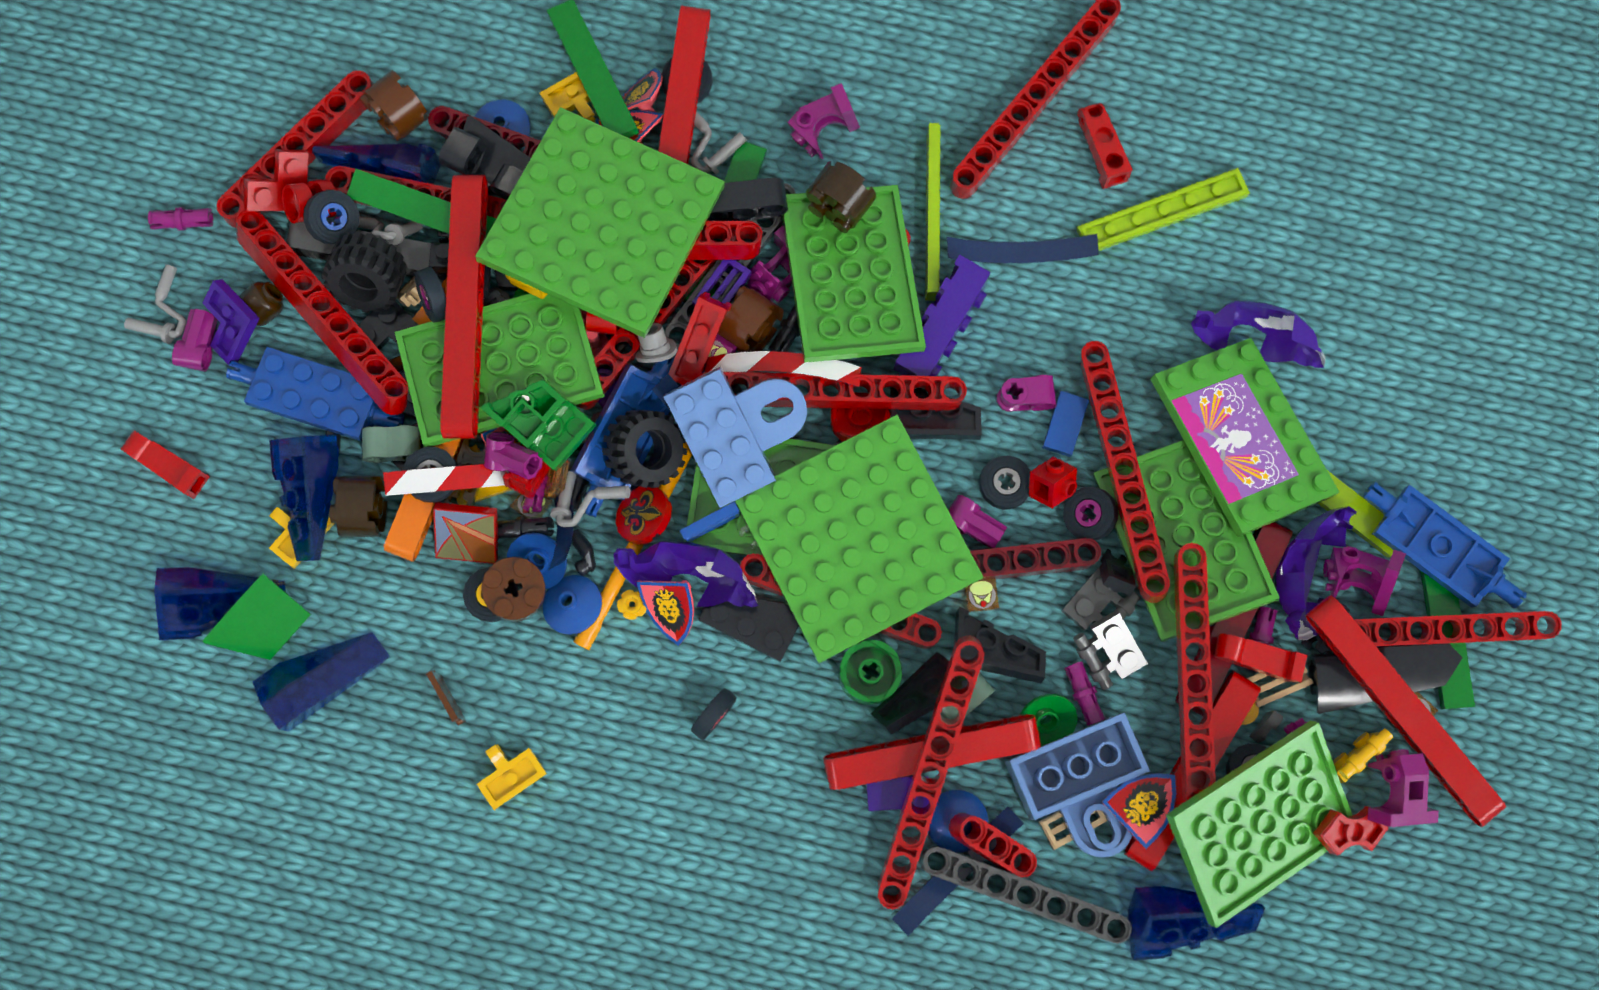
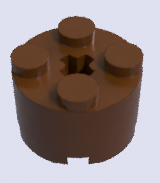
(395, 105)
(750, 321)
(497, 581)

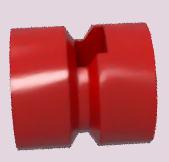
(297, 195)

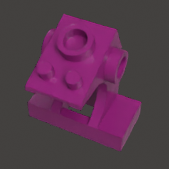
(817, 115)
(761, 276)
(1380, 584)
(1408, 790)

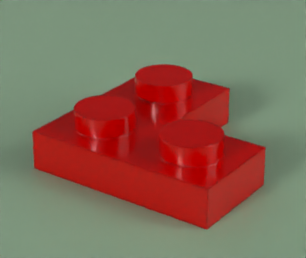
(266, 194)

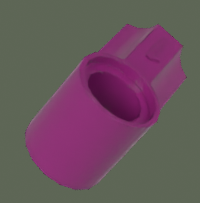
(195, 348)
(505, 455)
(976, 523)

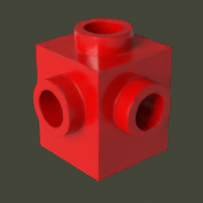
(1052, 482)

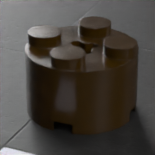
(840, 196)
(359, 506)

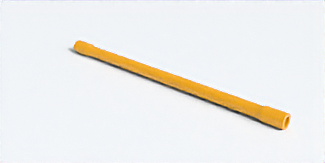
(611, 589)

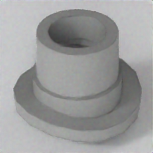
(656, 346)

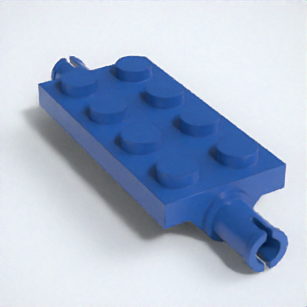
(630, 392)
(310, 394)
(1442, 546)

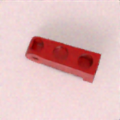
(1104, 145)
(165, 464)
(1261, 657)

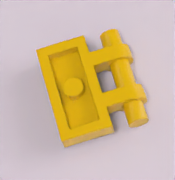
(1365, 748)

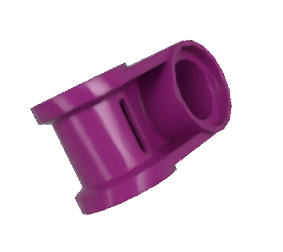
(1032, 394)

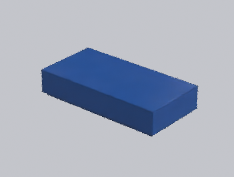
(1065, 423)
(710, 522)

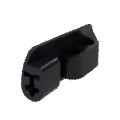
(483, 152)
(1418, 665)

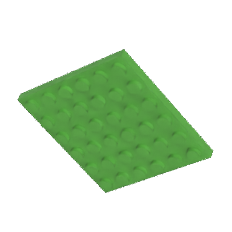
(601, 222)
(858, 538)

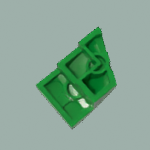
(542, 421)
(259, 621)

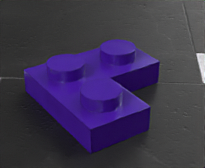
(235, 320)

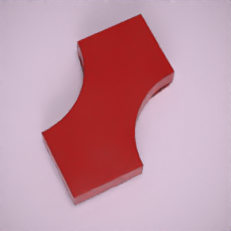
(1341, 832)

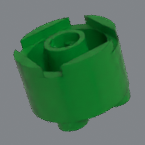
(887, 669)

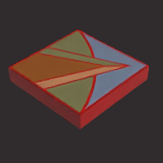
(465, 533)

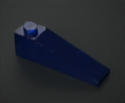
(396, 160)
(306, 475)
(196, 599)
(310, 681)
(1173, 918)

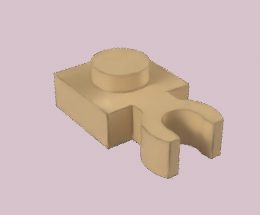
(408, 294)

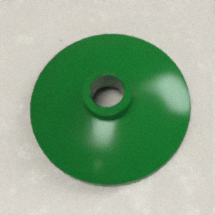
(1060, 717)

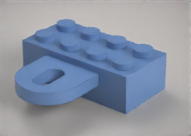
(730, 433)
(1077, 776)

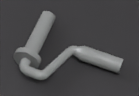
(721, 155)
(393, 233)
(169, 330)
(562, 513)

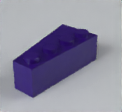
(946, 318)

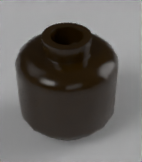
(264, 301)

